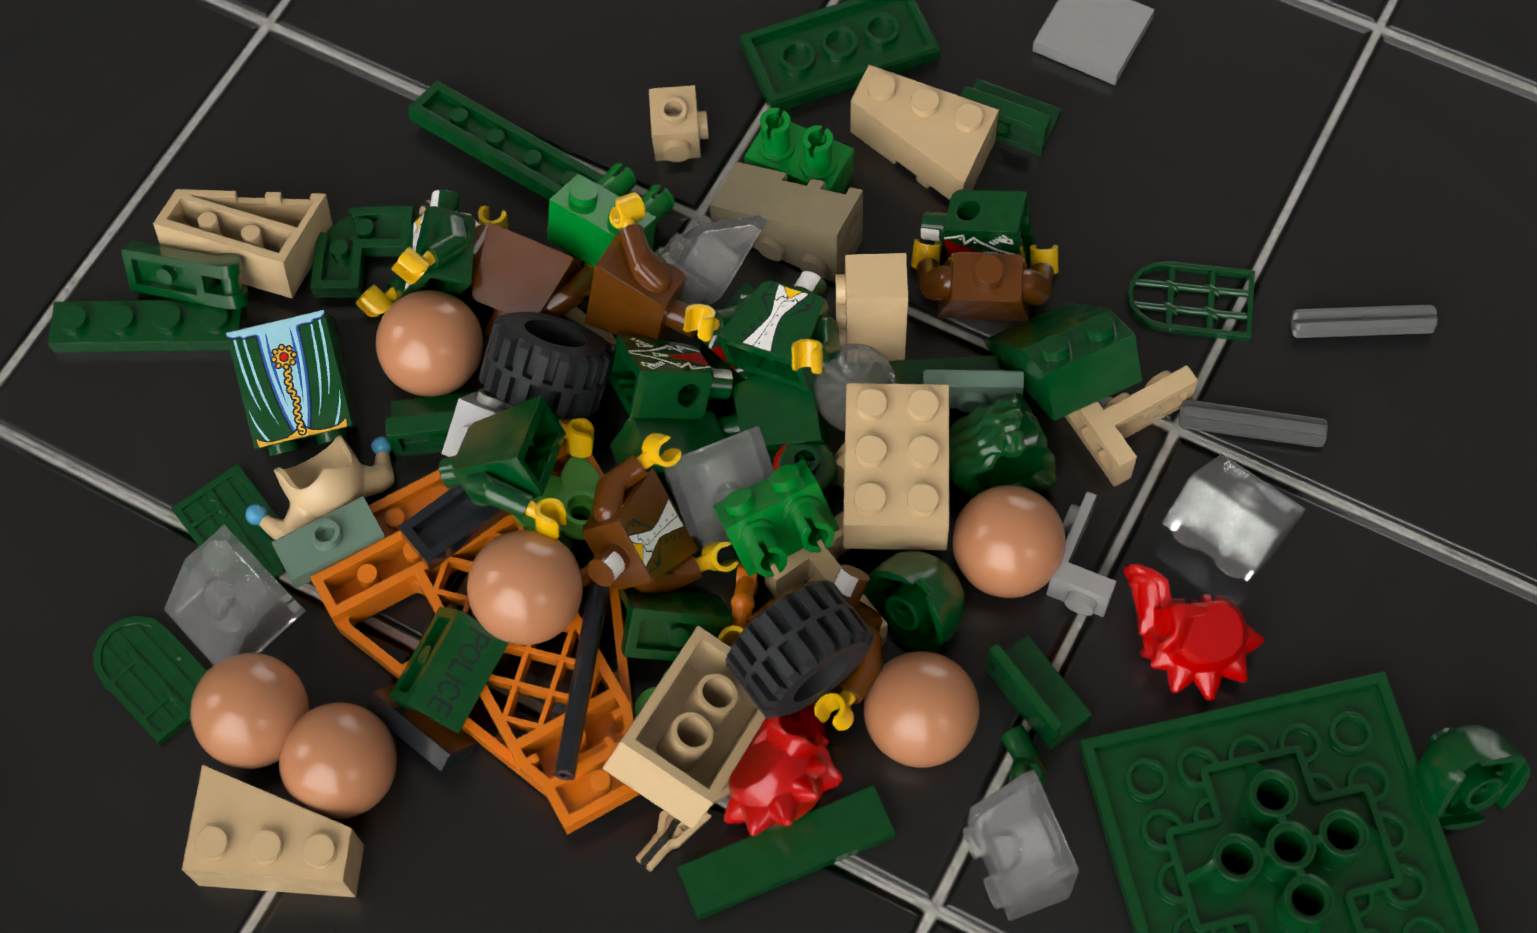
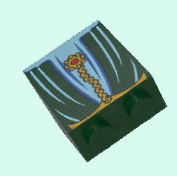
(293, 382)

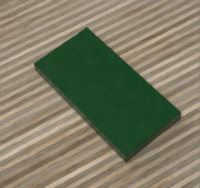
(834, 47)

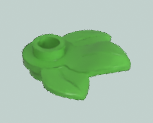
(575, 491)

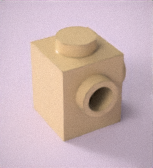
(676, 123)

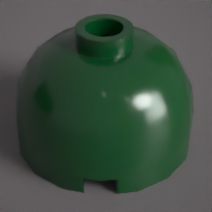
(917, 599)
(1468, 772)

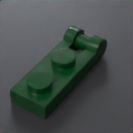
(185, 275)

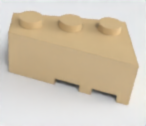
(924, 129)
(268, 233)
(873, 303)
(267, 843)

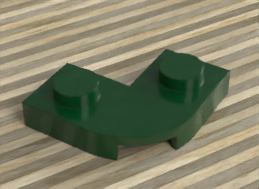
(343, 249)

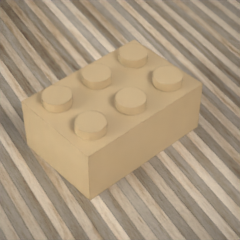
(896, 466)
(688, 732)

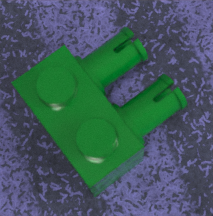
(801, 152)
(582, 211)
(777, 519)

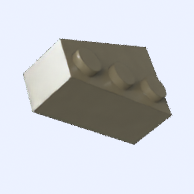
(803, 222)

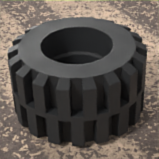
(546, 358)
(799, 649)

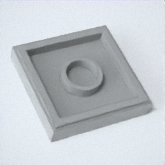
(1094, 35)

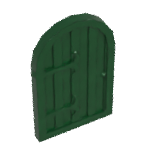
(225, 503)
(148, 673)

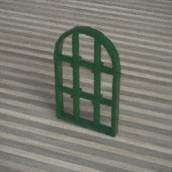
(1208, 311)

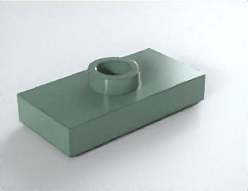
(976, 387)
(327, 541)

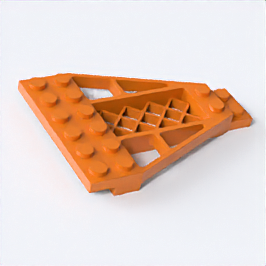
(393, 572)

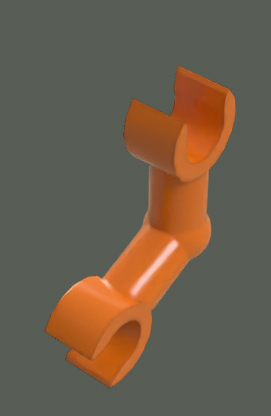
(743, 598)

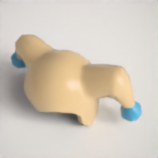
(325, 485)

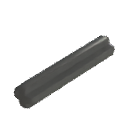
(1363, 321)
(1253, 423)

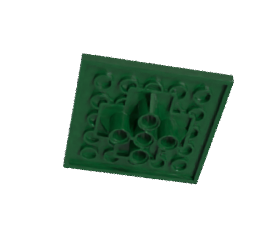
(1335, 760)

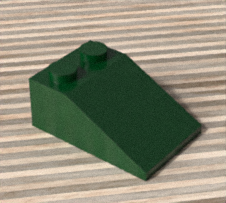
(1070, 356)

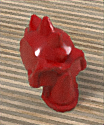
(1192, 638)
(781, 772)

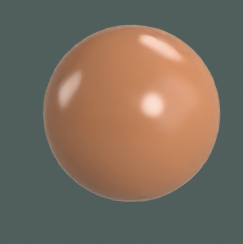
(429, 343)
(1008, 541)
(524, 587)
(247, 709)
(921, 709)
(338, 760)

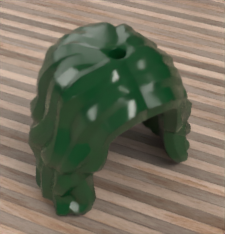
(999, 448)

